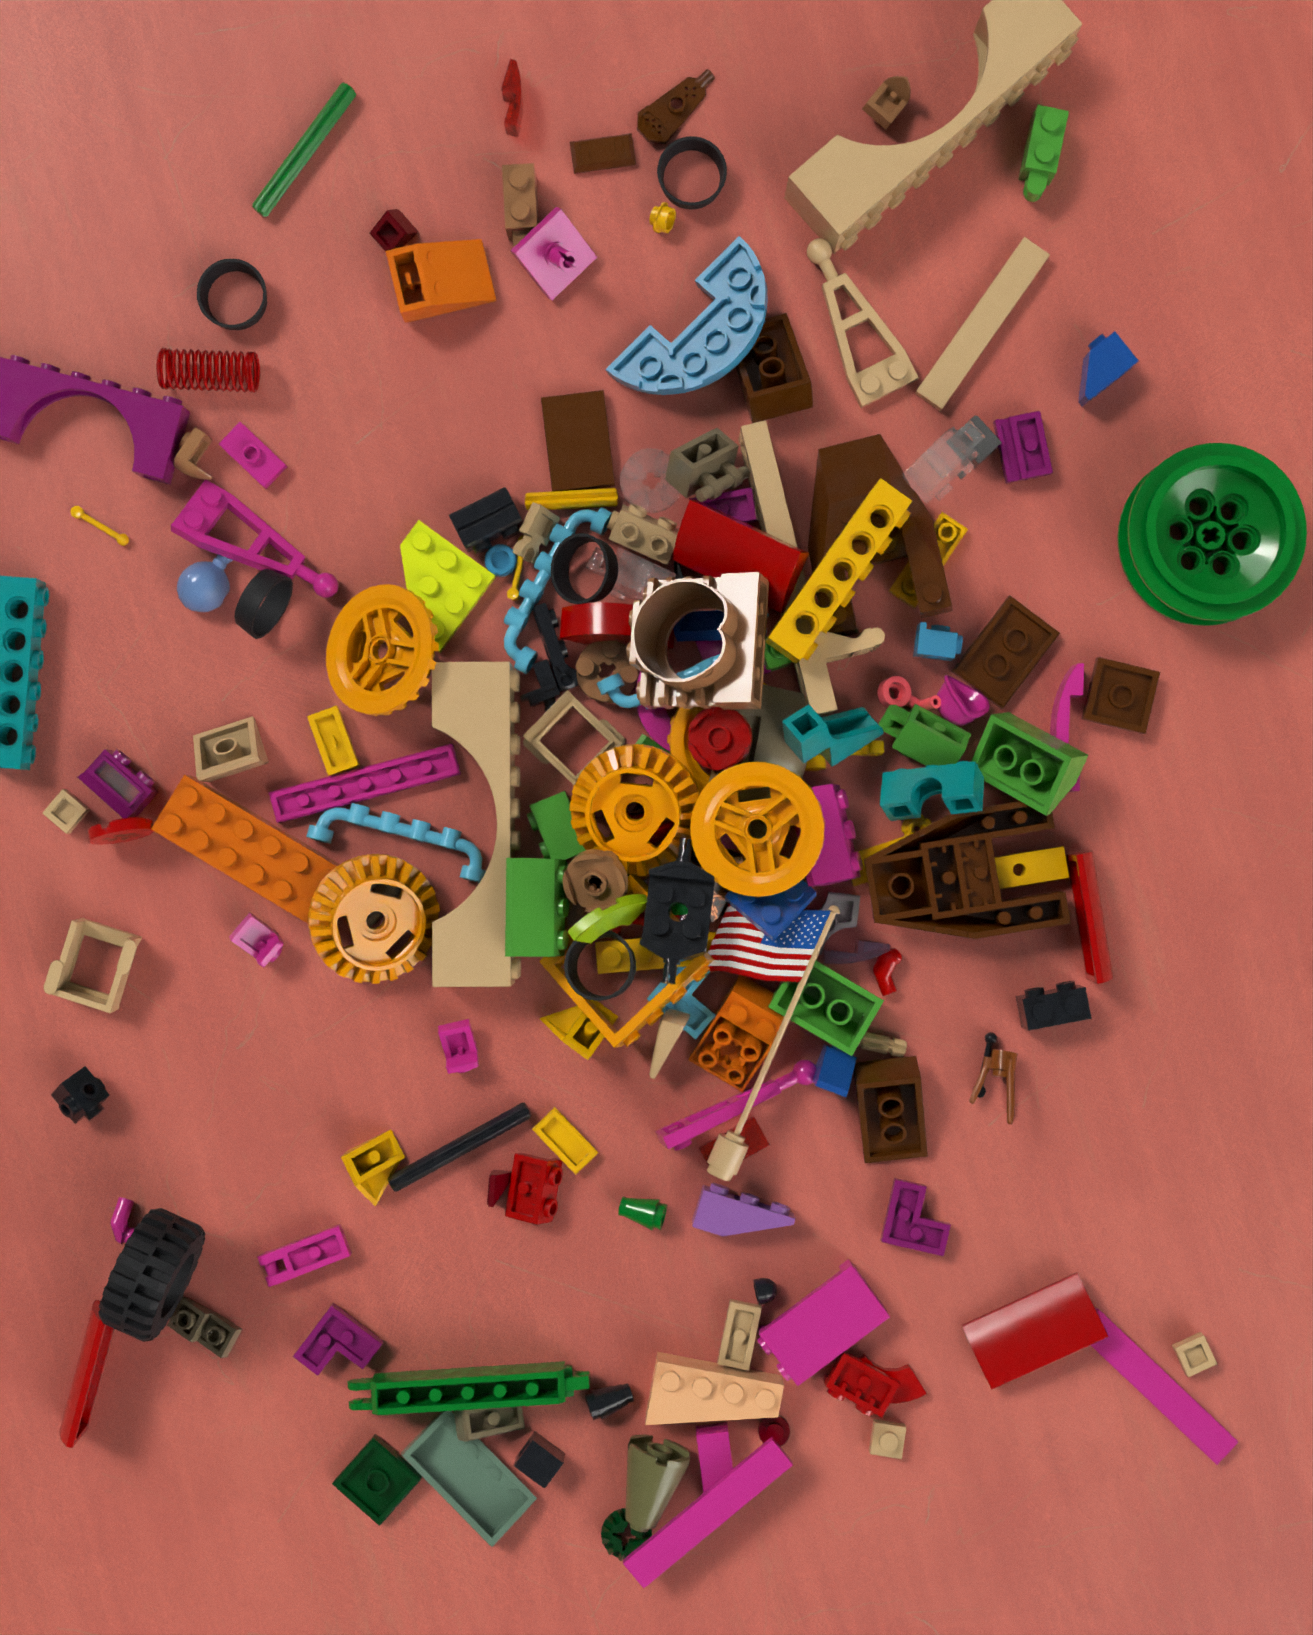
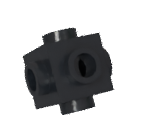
(81, 1096)

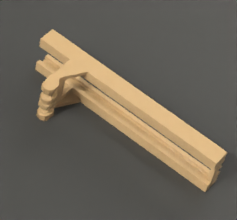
(776, 521)

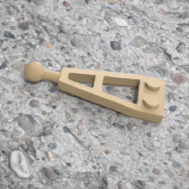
(881, 377)

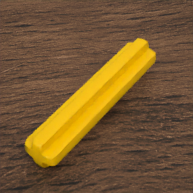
(573, 499)

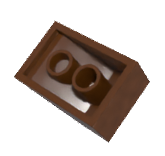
(774, 373)
(890, 1109)

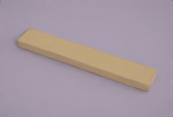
(982, 324)

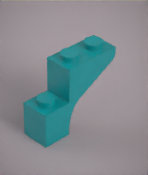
(831, 735)

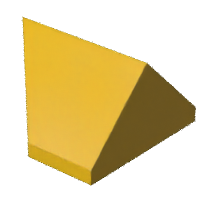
(576, 1029)
(372, 1164)

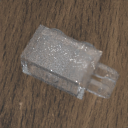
(943, 462)
(632, 573)

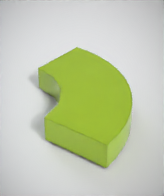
(599, 921)

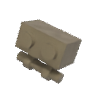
(705, 466)

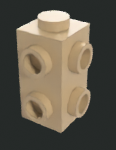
(643, 533)

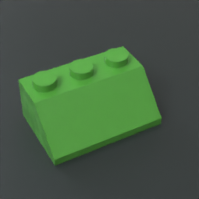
(1027, 762)
(535, 908)
(829, 1007)

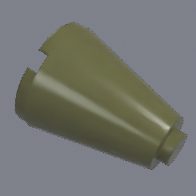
(652, 1479)

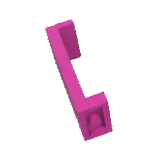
(823, 1324)

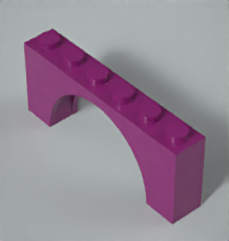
(153, 422)

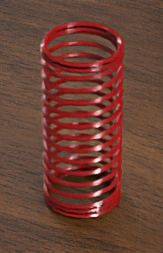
(170, 367)

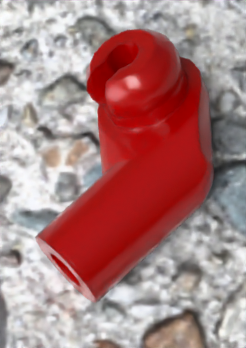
(884, 968)

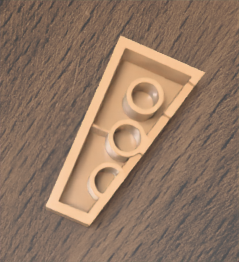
(704, 1391)

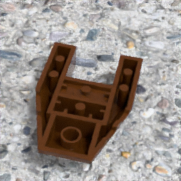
(841, 484)
(949, 881)

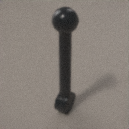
(990, 1039)

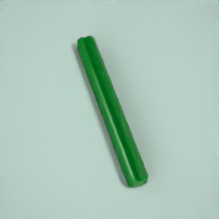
(304, 149)

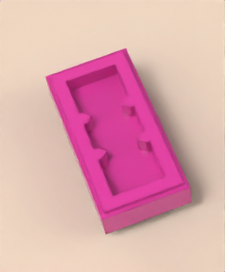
(252, 455)

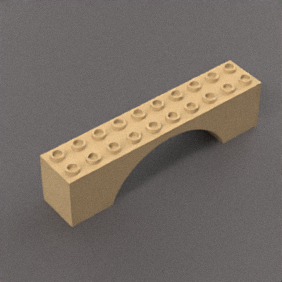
(854, 182)
(479, 711)

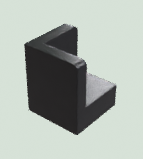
(539, 1459)

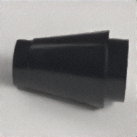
(608, 1400)

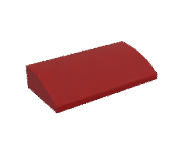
(722, 544)
(1089, 917)
(1035, 1330)
(86, 1379)

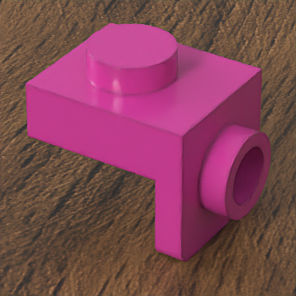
(257, 940)
(459, 1046)

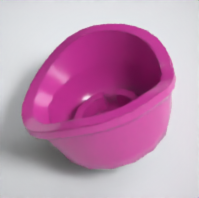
(960, 702)

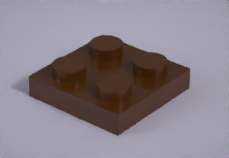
(1120, 695)

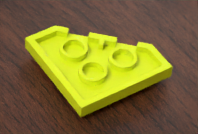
(443, 578)

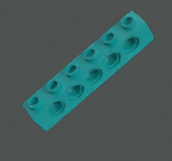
(13, 593)

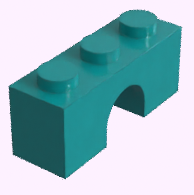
(907, 789)

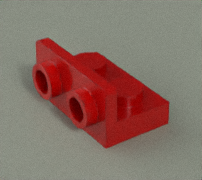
(534, 1188)
(861, 1384)

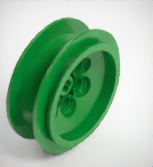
(1264, 515)

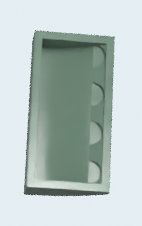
(469, 1478)

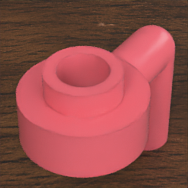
(903, 695)

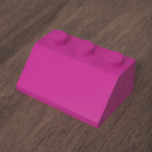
(838, 857)

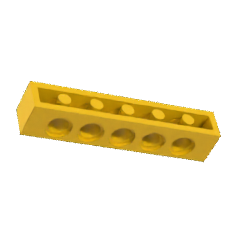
(881, 500)

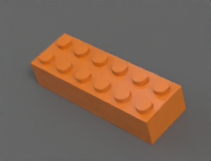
(243, 845)

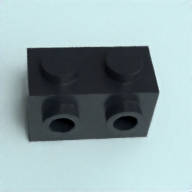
(1054, 1006)

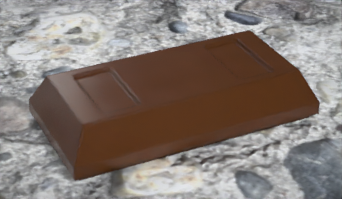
(602, 153)

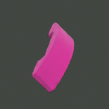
(1070, 687)

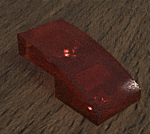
(513, 93)

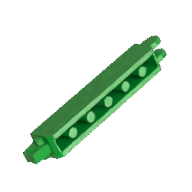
(468, 1388)

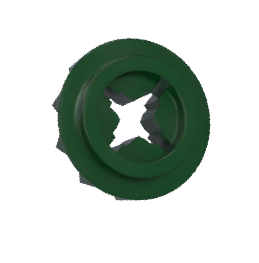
(613, 1543)

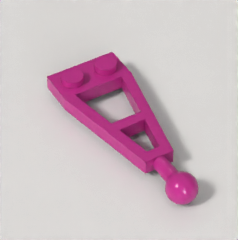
(207, 508)
(680, 1132)

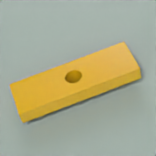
(948, 537)
(1036, 867)

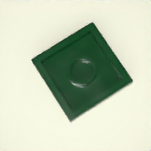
(377, 1479)

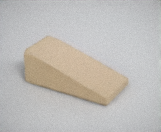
(668, 1032)

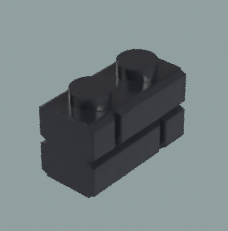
(487, 521)

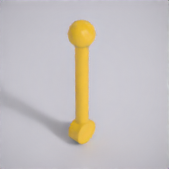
(79, 513)
(513, 592)

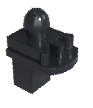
(549, 690)

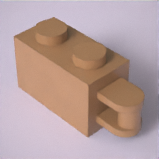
(519, 200)

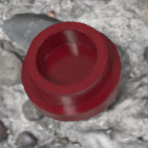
(776, 1428)

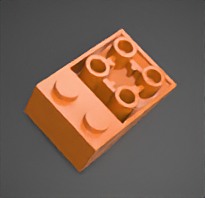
(440, 277)
(738, 1034)

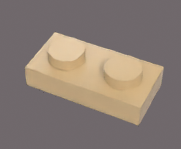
(739, 1334)

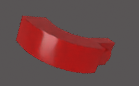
(598, 622)

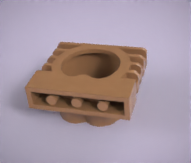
(736, 675)

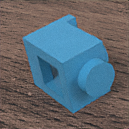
(937, 642)

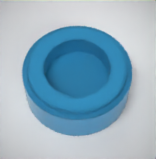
(500, 560)

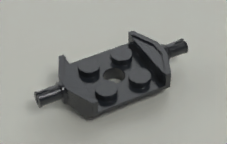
(672, 885)

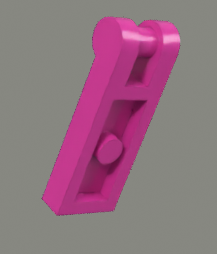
(305, 1255)

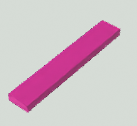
(365, 783)
(1164, 1392)
(707, 1512)

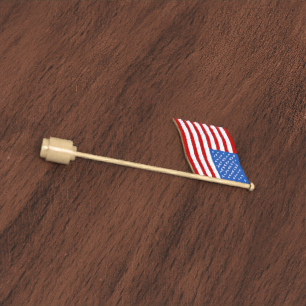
(750, 953)

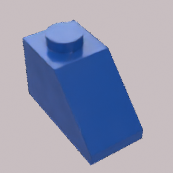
(1103, 365)
(834, 1070)

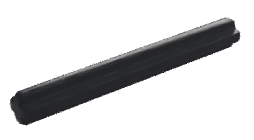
(459, 1147)

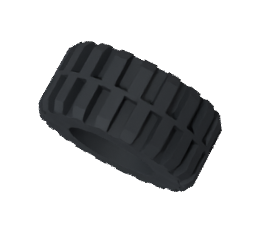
(151, 1274)

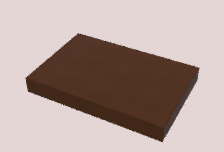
(577, 441)
(1005, 652)

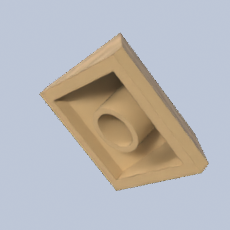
(228, 750)

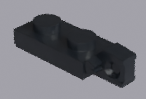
(555, 649)

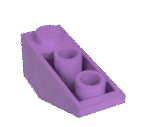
(734, 1214)

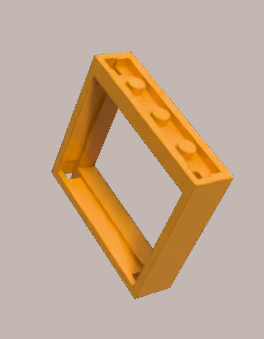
(652, 1010)

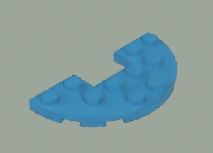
(712, 341)

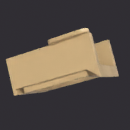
(551, 717)
(61, 970)

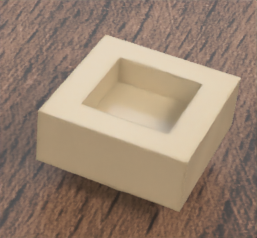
(66, 811)
(1194, 1354)
(887, 1438)

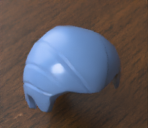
(204, 585)

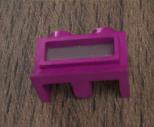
(119, 783)

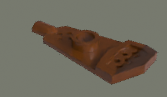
(668, 117)

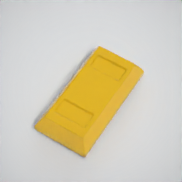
(565, 1141)

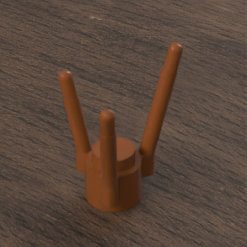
(1003, 1065)

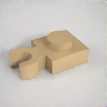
(536, 530)

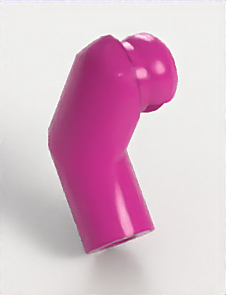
(119, 1220)

